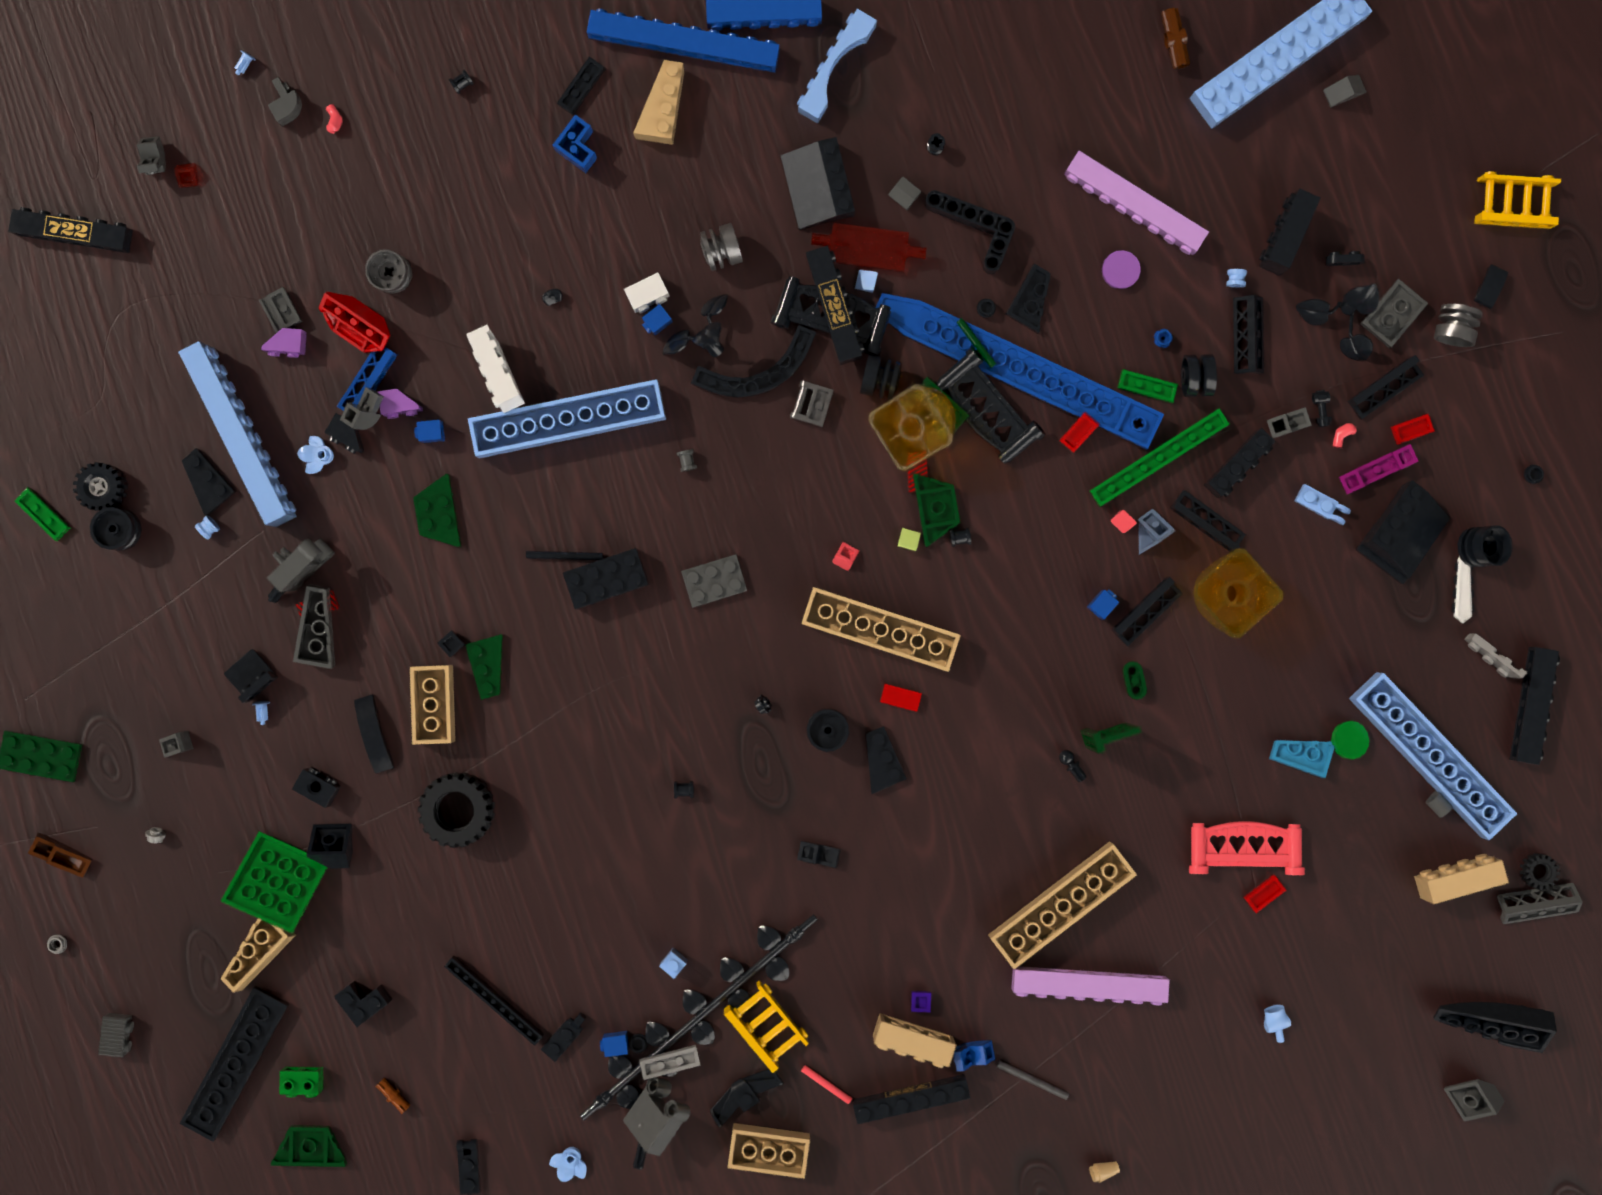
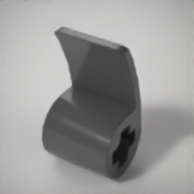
(1438, 804)

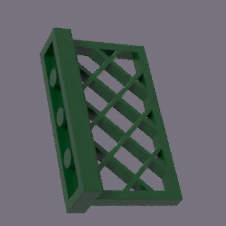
(1095, 740)

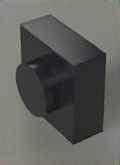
(451, 643)

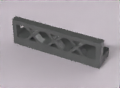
(1541, 909)

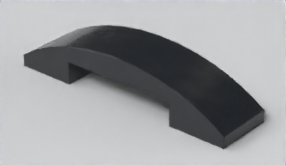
(372, 734)

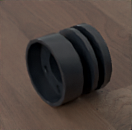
(880, 377)
(1485, 546)

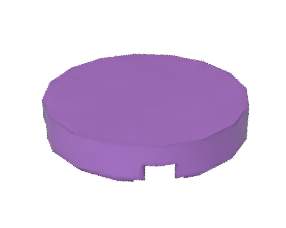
(1121, 269)

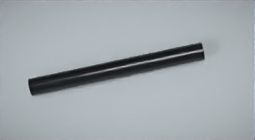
(563, 555)

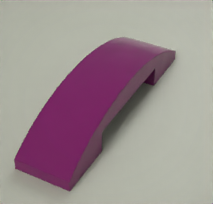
(1378, 468)

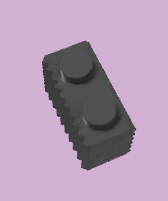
(115, 1035)

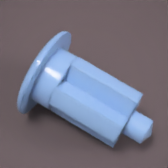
(243, 62)
(261, 711)

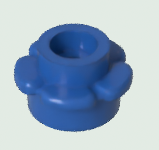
(1163, 333)

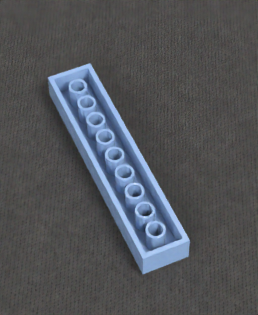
(1277, 57)
(567, 419)
(237, 434)
(1432, 755)

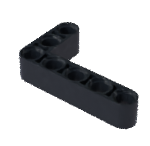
(977, 223)

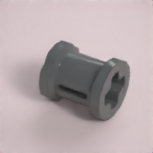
(687, 460)

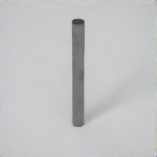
(1033, 1080)

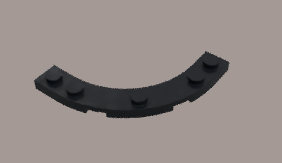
(763, 381)

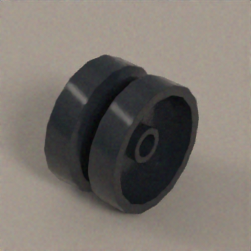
(1198, 375)
(115, 529)
(827, 718)

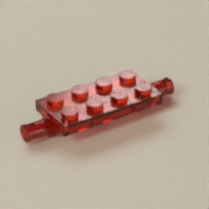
(869, 246)

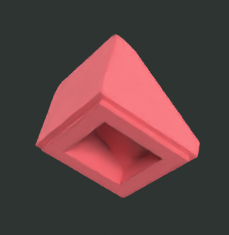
(1123, 521)
(845, 556)

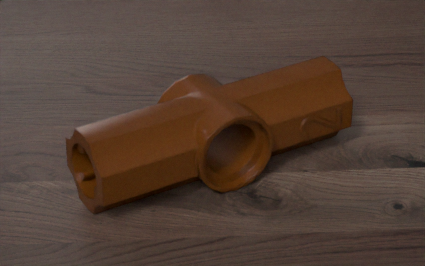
(1175, 38)

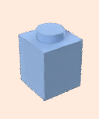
(673, 963)

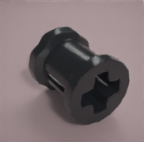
(461, 81)
(932, 149)
(960, 537)
(683, 789)

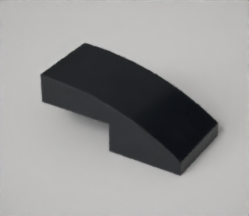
(1491, 286)
(819, 854)

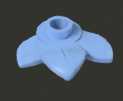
(313, 455)
(567, 1166)

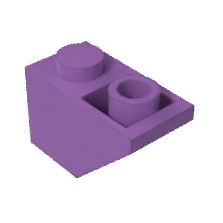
(286, 342)
(397, 403)

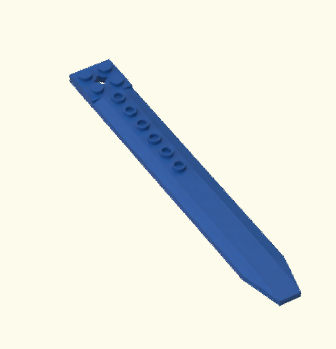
(1025, 370)

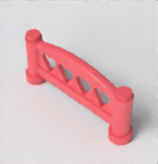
(1288, 855)

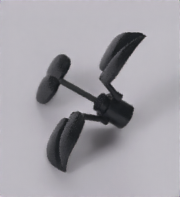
(1363, 299)
(707, 337)

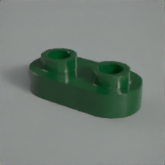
(1133, 680)

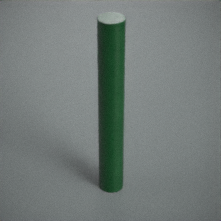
(976, 343)

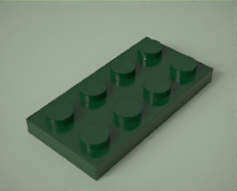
(39, 756)

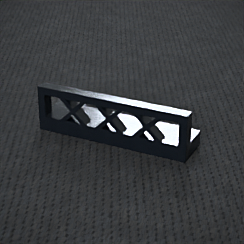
(1255, 332)
(1381, 382)
(1206, 527)
(1145, 605)

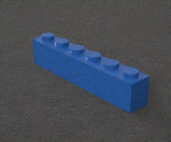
(758, 13)

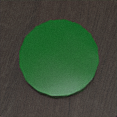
(1350, 740)

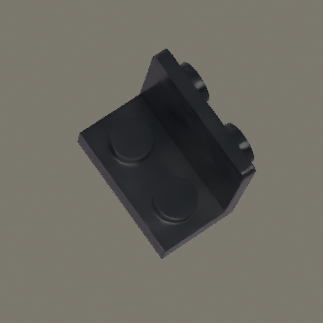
(250, 676)

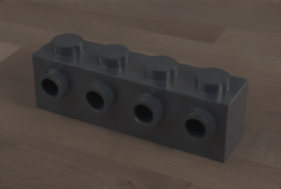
(1237, 465)

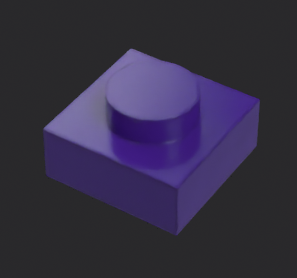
(920, 1001)

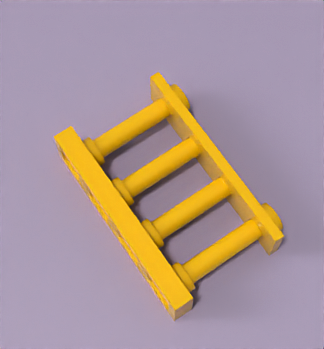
(1526, 218)
(747, 1029)

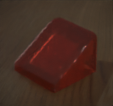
(186, 175)

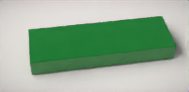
(1147, 386)
(42, 514)

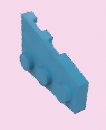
(1306, 756)

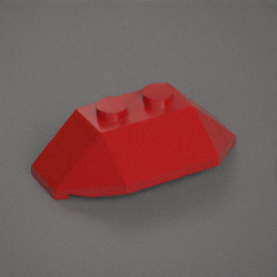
(355, 322)

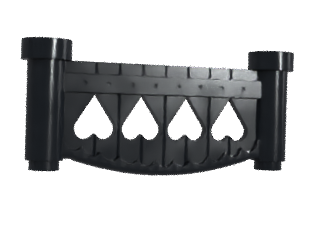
(791, 310)
(1020, 435)

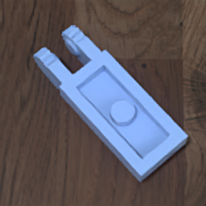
(1320, 504)

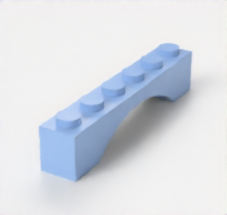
(856, 33)

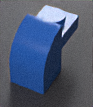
(973, 1054)

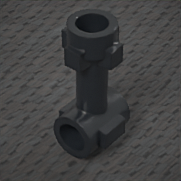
(1321, 398)

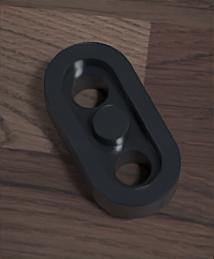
(1352, 258)

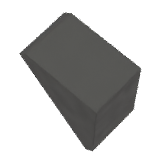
(1344, 90)
(176, 744)

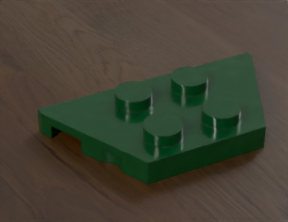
(936, 507)
(437, 512)
(309, 1147)

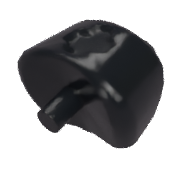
(552, 296)

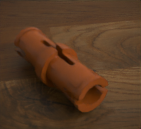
(393, 1095)

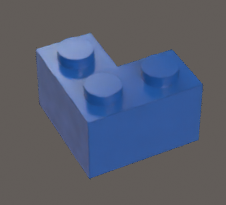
(571, 144)

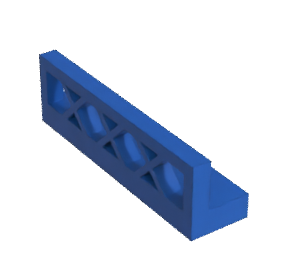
(374, 379)

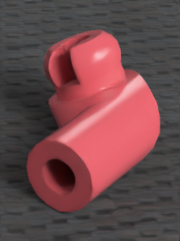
(335, 121)
(1342, 432)

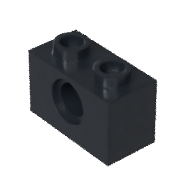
(305, 786)

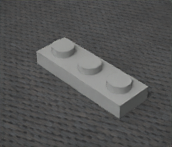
(669, 1062)

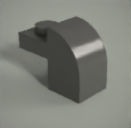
(288, 105)
(151, 156)
(364, 414)
(1289, 422)

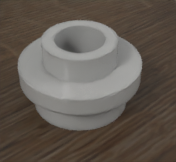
(155, 835)
(51, 944)

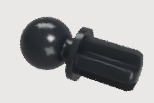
(1067, 758)

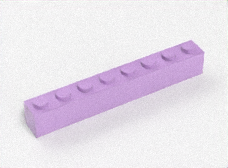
(1136, 203)
(1090, 985)

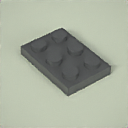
(1394, 313)
(714, 581)

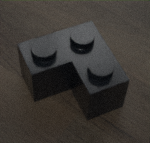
(361, 1006)

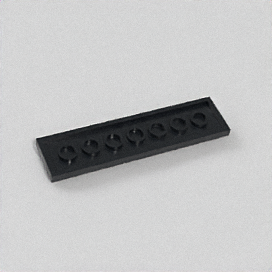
(234, 1063)

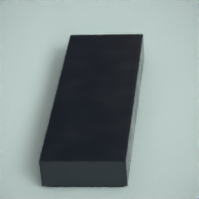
(581, 86)

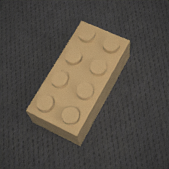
(432, 704)
(1461, 878)
(914, 1040)
(769, 1150)

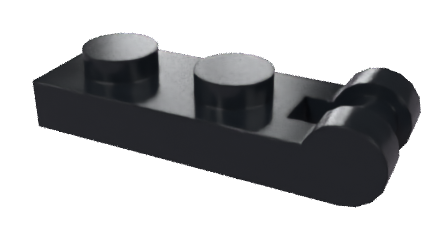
(468, 1167)

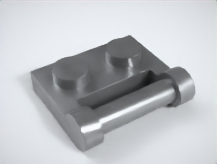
(818, 404)

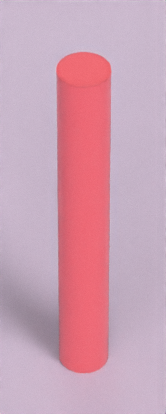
(826, 1084)

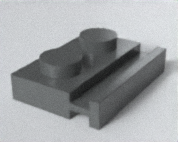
(280, 310)

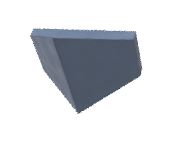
(1152, 530)

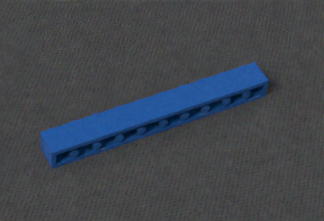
(682, 40)

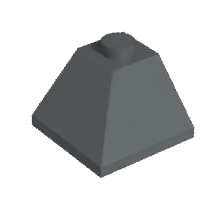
(1475, 1099)

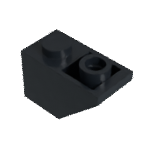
(341, 432)

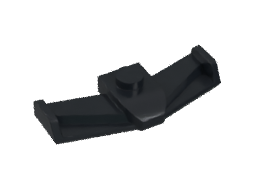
(744, 1094)

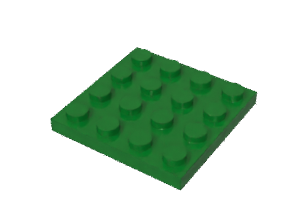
(274, 882)

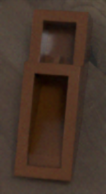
(59, 855)

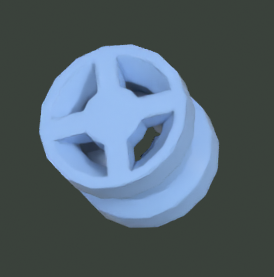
(1236, 278)
(207, 527)

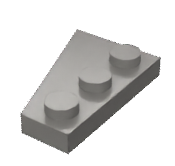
(1489, 654)

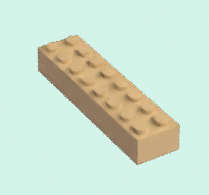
(881, 629)
(1062, 905)

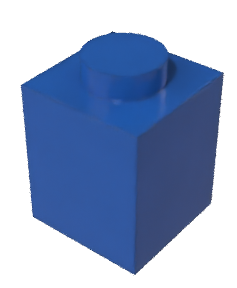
(656, 320)
(429, 431)
(1103, 604)
(615, 1044)

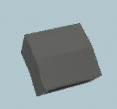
(904, 193)

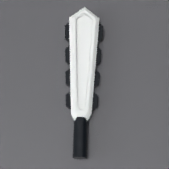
(1462, 593)

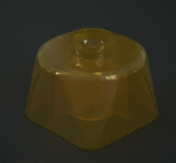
(902, 434)
(1254, 593)

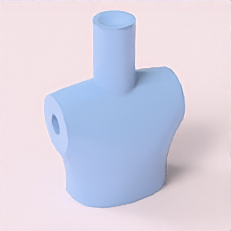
(1276, 1021)

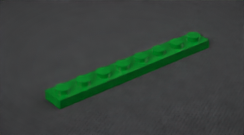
(1159, 457)

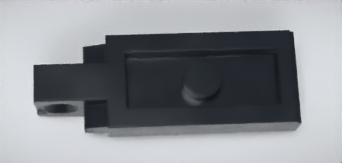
(563, 1037)

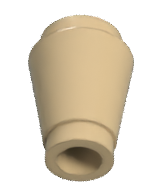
(1103, 1171)

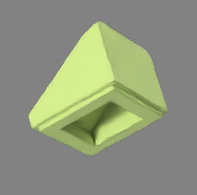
(909, 539)

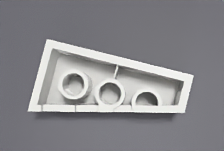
(495, 369)

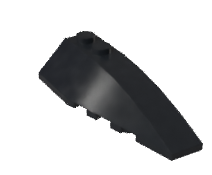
(1508, 1023)

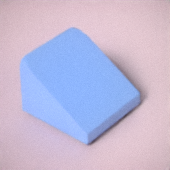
(866, 280)

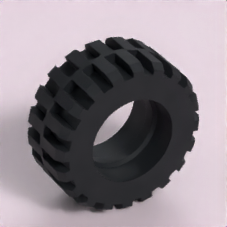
(438, 828)

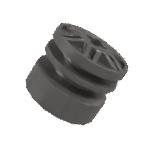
(721, 247)
(378, 274)
(1458, 325)

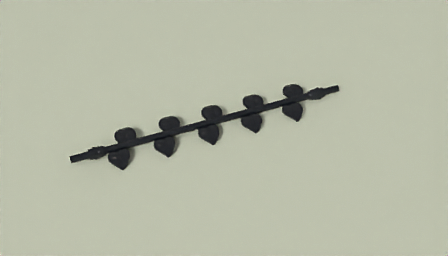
(695, 1003)

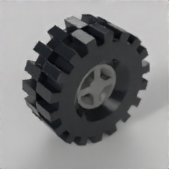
(90, 486)

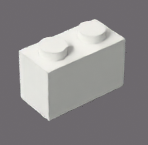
(646, 293)

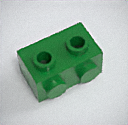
(301, 1081)

